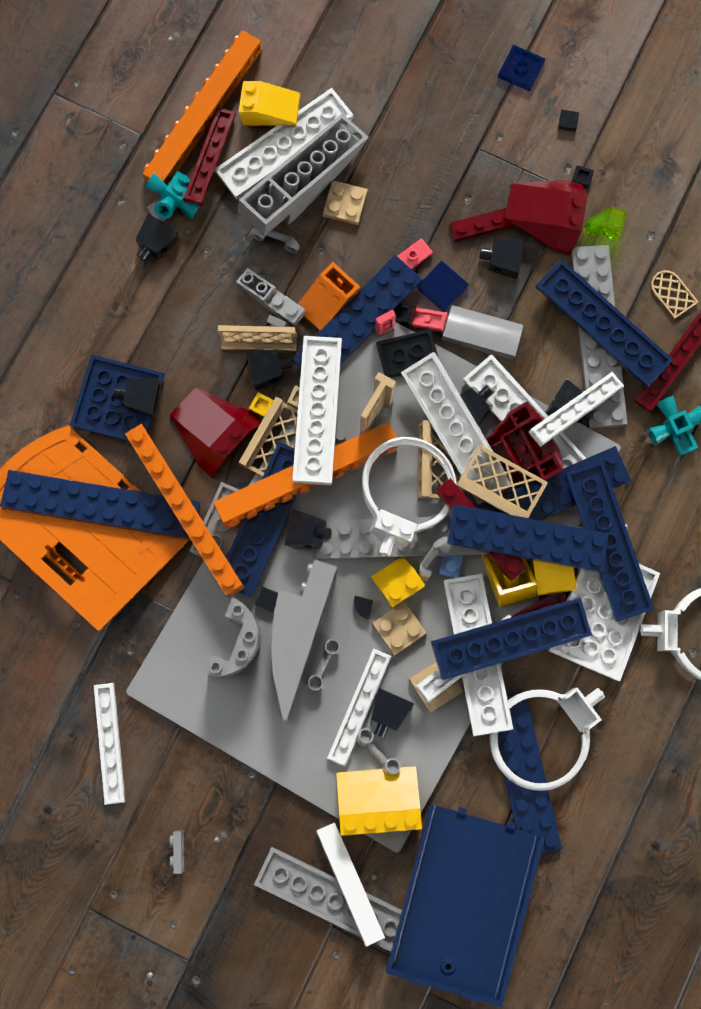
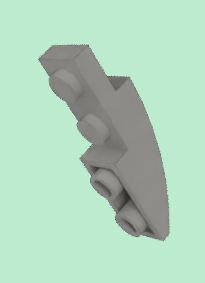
(270, 297)

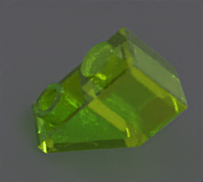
(607, 222)

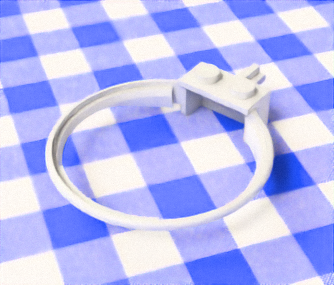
(390, 526)
(668, 633)
(581, 714)

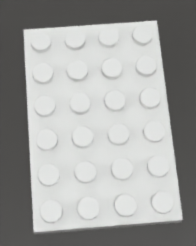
(610, 640)

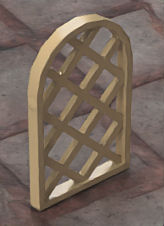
(659, 296)

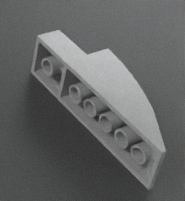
(302, 176)
(295, 630)

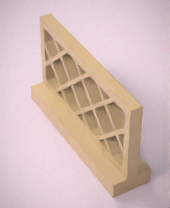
(257, 338)
(383, 395)
(263, 432)
(425, 463)
(489, 496)

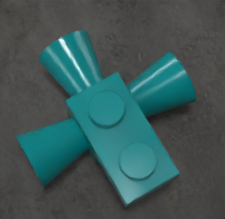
(171, 195)
(676, 426)

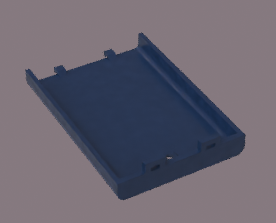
(465, 905)

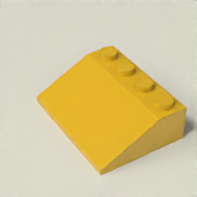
(378, 801)

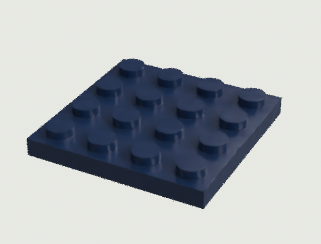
(96, 406)

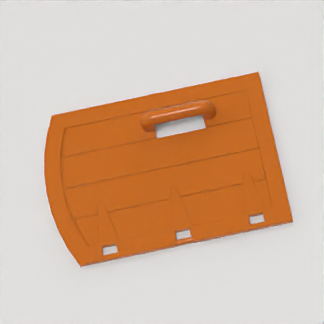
(116, 558)

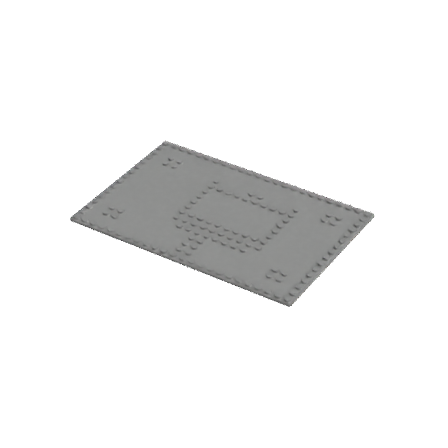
(244, 710)

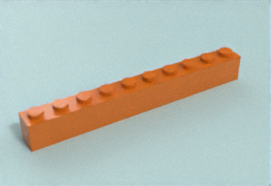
(202, 110)
(280, 487)
(185, 511)

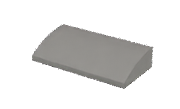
(482, 332)

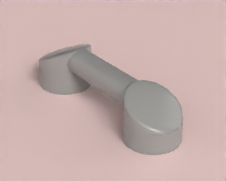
(291, 244)
(439, 545)
(330, 647)
(389, 766)

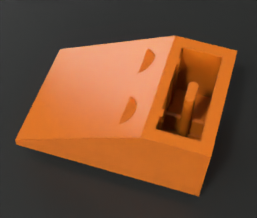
(328, 296)

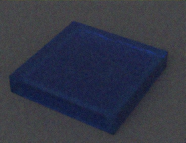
(521, 68)
(442, 286)

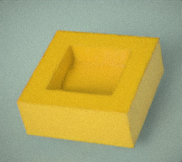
(260, 404)

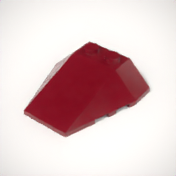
(548, 212)
(212, 428)
(515, 444)

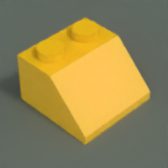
(398, 582)

